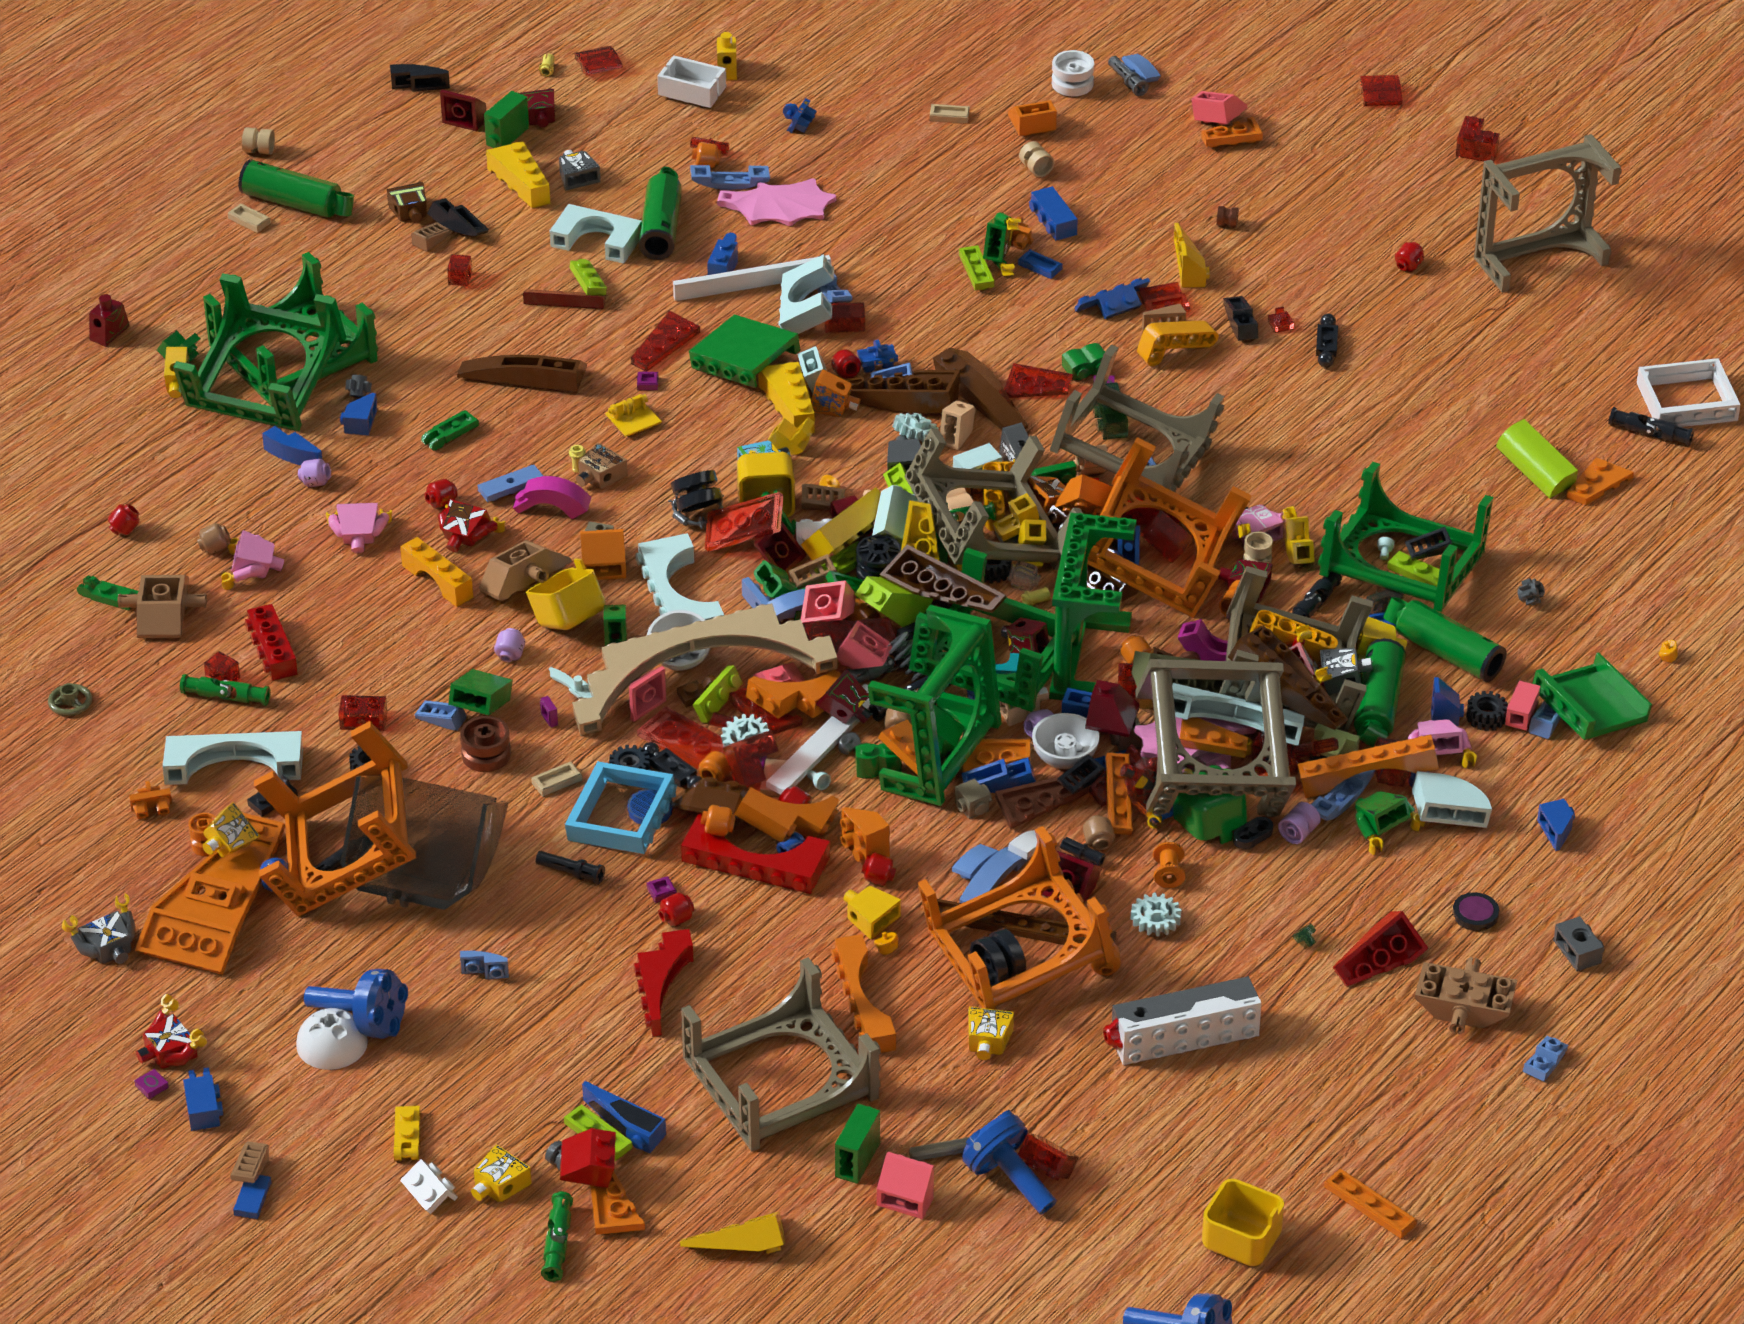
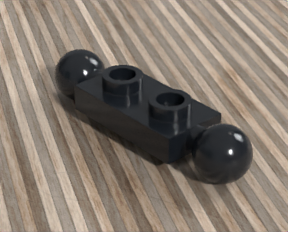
(1326, 340)
(672, 764)

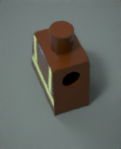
(408, 202)

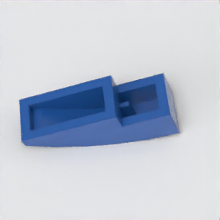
(290, 447)
(1002, 776)

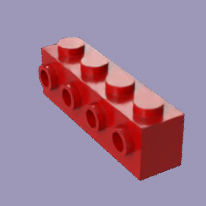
(271, 642)

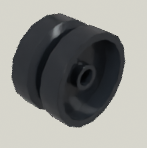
(696, 491)
(1000, 955)

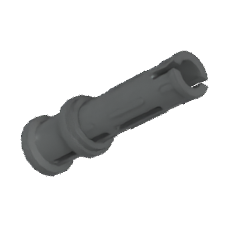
(1131, 79)

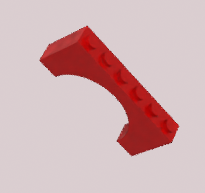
(793, 869)

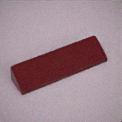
(563, 298)

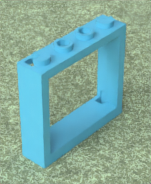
(638, 842)

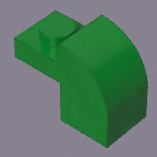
(178, 340)

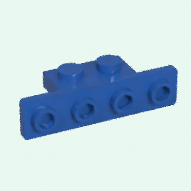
(1116, 301)

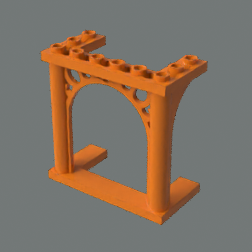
(1215, 530)
(386, 833)
(1037, 876)

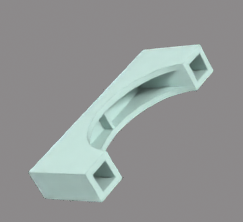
(659, 562)
(1196, 702)
(192, 752)

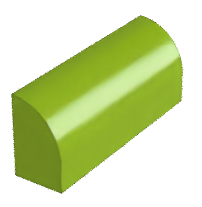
(1537, 458)

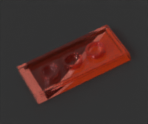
(744, 521)
(680, 736)

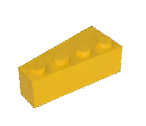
(520, 172)
(788, 392)
(844, 527)

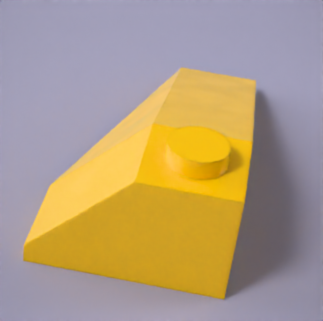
(1190, 261)
(920, 529)
(754, 1235)

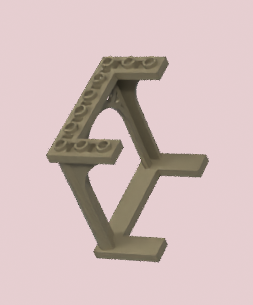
(1574, 234)
(1191, 431)
(929, 473)
(1242, 614)
(1170, 781)
(797, 1008)

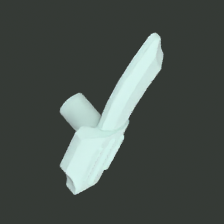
(576, 685)

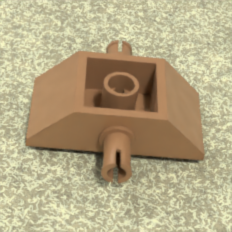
(519, 568)
(161, 605)
(1464, 995)

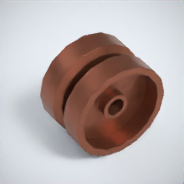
(485, 743)

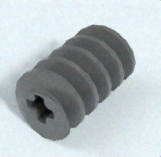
(903, 648)

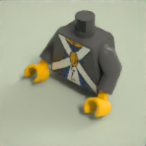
(106, 937)

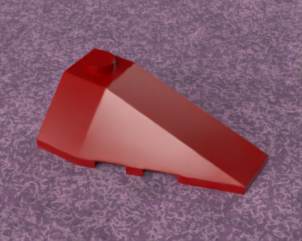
(1383, 948)

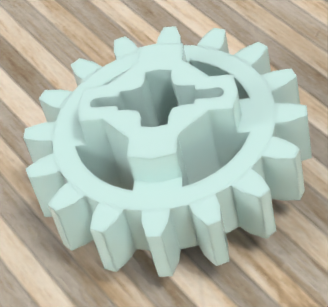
(913, 426)
(742, 729)
(1156, 914)

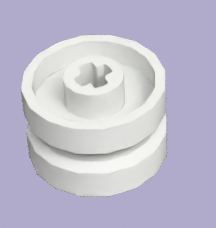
(1072, 73)

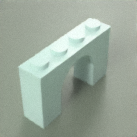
(579, 220)
(796, 285)

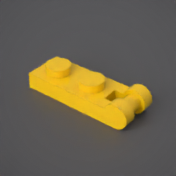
(407, 1132)

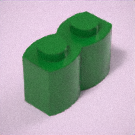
(1083, 361)
(774, 579)
(872, 758)

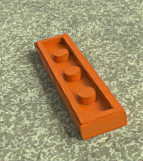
(1117, 799)
(1370, 1203)

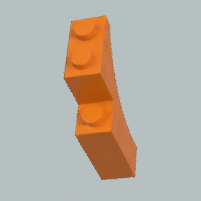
(785, 696)
(782, 818)

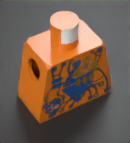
(833, 395)

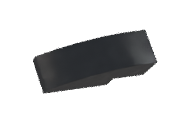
(418, 77)
(456, 218)
(1241, 318)

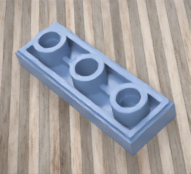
(508, 483)
(753, 594)

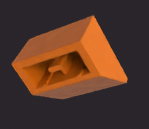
(1034, 118)
(1085, 494)
(604, 553)
(864, 833)

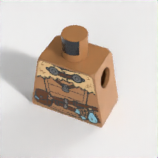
(601, 467)

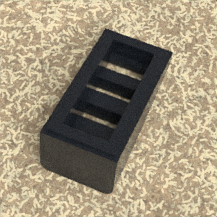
(1434, 536)
(1088, 763)

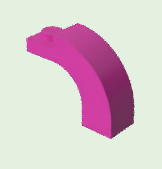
(554, 491)
(1197, 638)

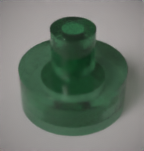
(1305, 934)

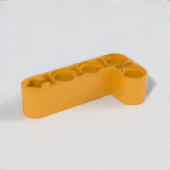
(1174, 335)
(996, 496)
(1285, 631)

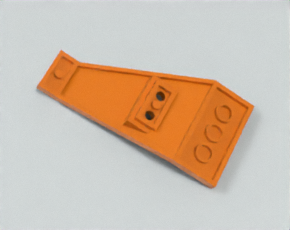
(202, 927)

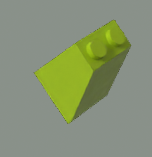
(892, 600)

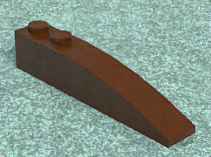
(980, 387)
(917, 393)
(936, 580)

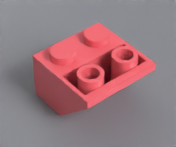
(1216, 107)
(906, 1185)

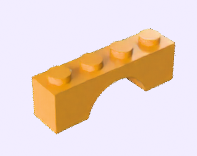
(452, 581)

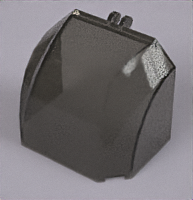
(447, 828)

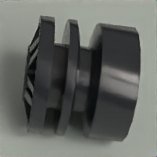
(875, 554)

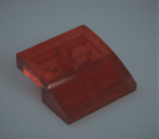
(598, 60)
(1381, 90)
(1163, 296)

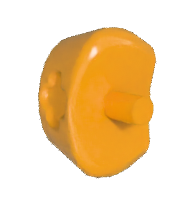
(830, 481)
(1668, 651)
(887, 943)

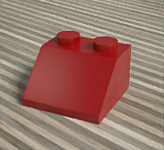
(588, 1157)

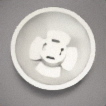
(673, 619)
(1064, 740)
(330, 1039)

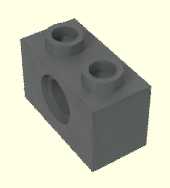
(1578, 943)

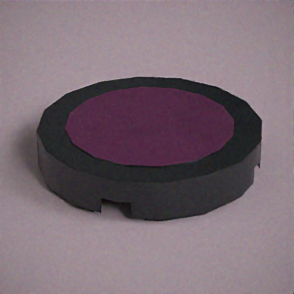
(1475, 911)

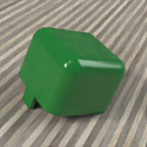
(1210, 815)

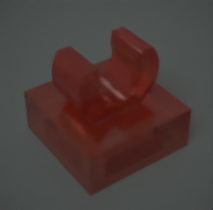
(1280, 320)

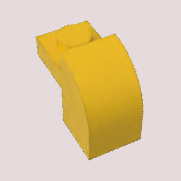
(789, 436)
(1021, 509)
(1033, 533)
(1297, 542)

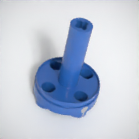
(375, 1002)
(997, 1146)
(1201, 1309)

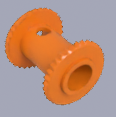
(1169, 856)

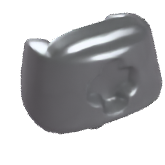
(848, 743)

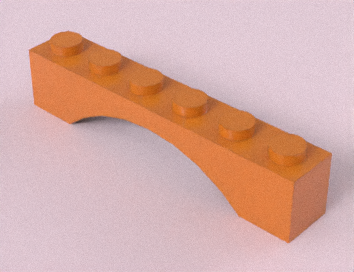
(1412, 755)
(852, 962)

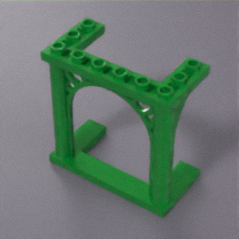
(300, 300)
(237, 312)
(1380, 510)
(1073, 603)
(970, 646)
(1032, 667)

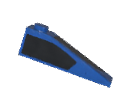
(632, 1121)

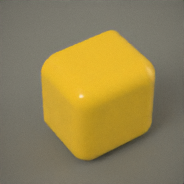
(766, 473)
(567, 598)
(1242, 1222)

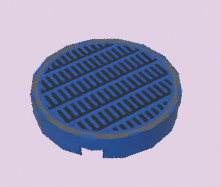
(640, 803)

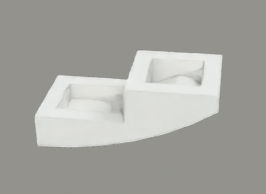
(1024, 844)

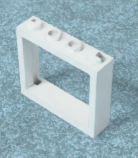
(1694, 414)

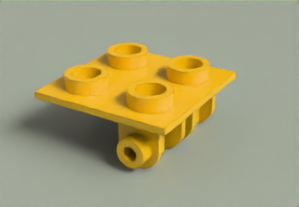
(632, 415)

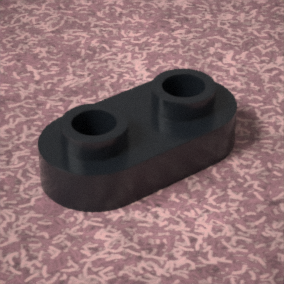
(1253, 832)

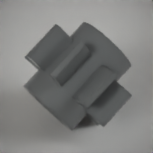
(358, 386)
(1531, 591)

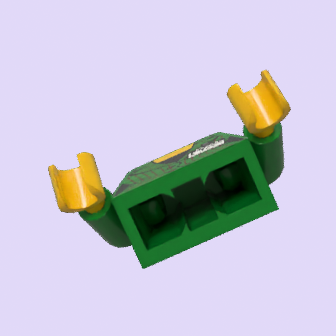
(999, 240)
(1381, 813)

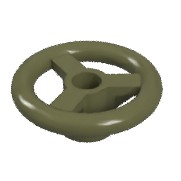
(68, 696)

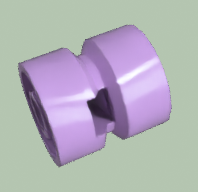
(1299, 822)

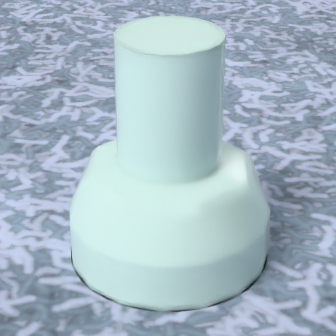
(1385, 545)
(820, 780)

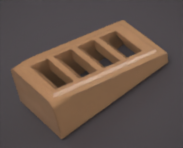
(430, 236)
(1175, 312)
(819, 490)
(801, 571)
(250, 1162)

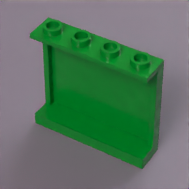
(742, 349)
(1593, 698)

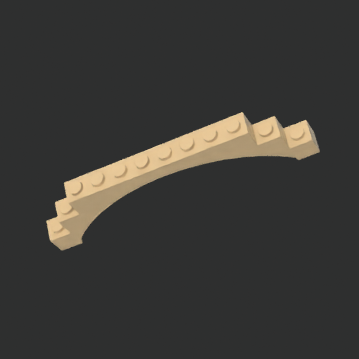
(744, 628)

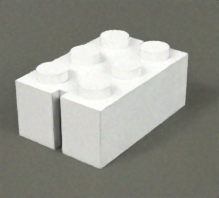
(691, 81)

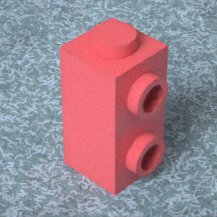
(1522, 705)

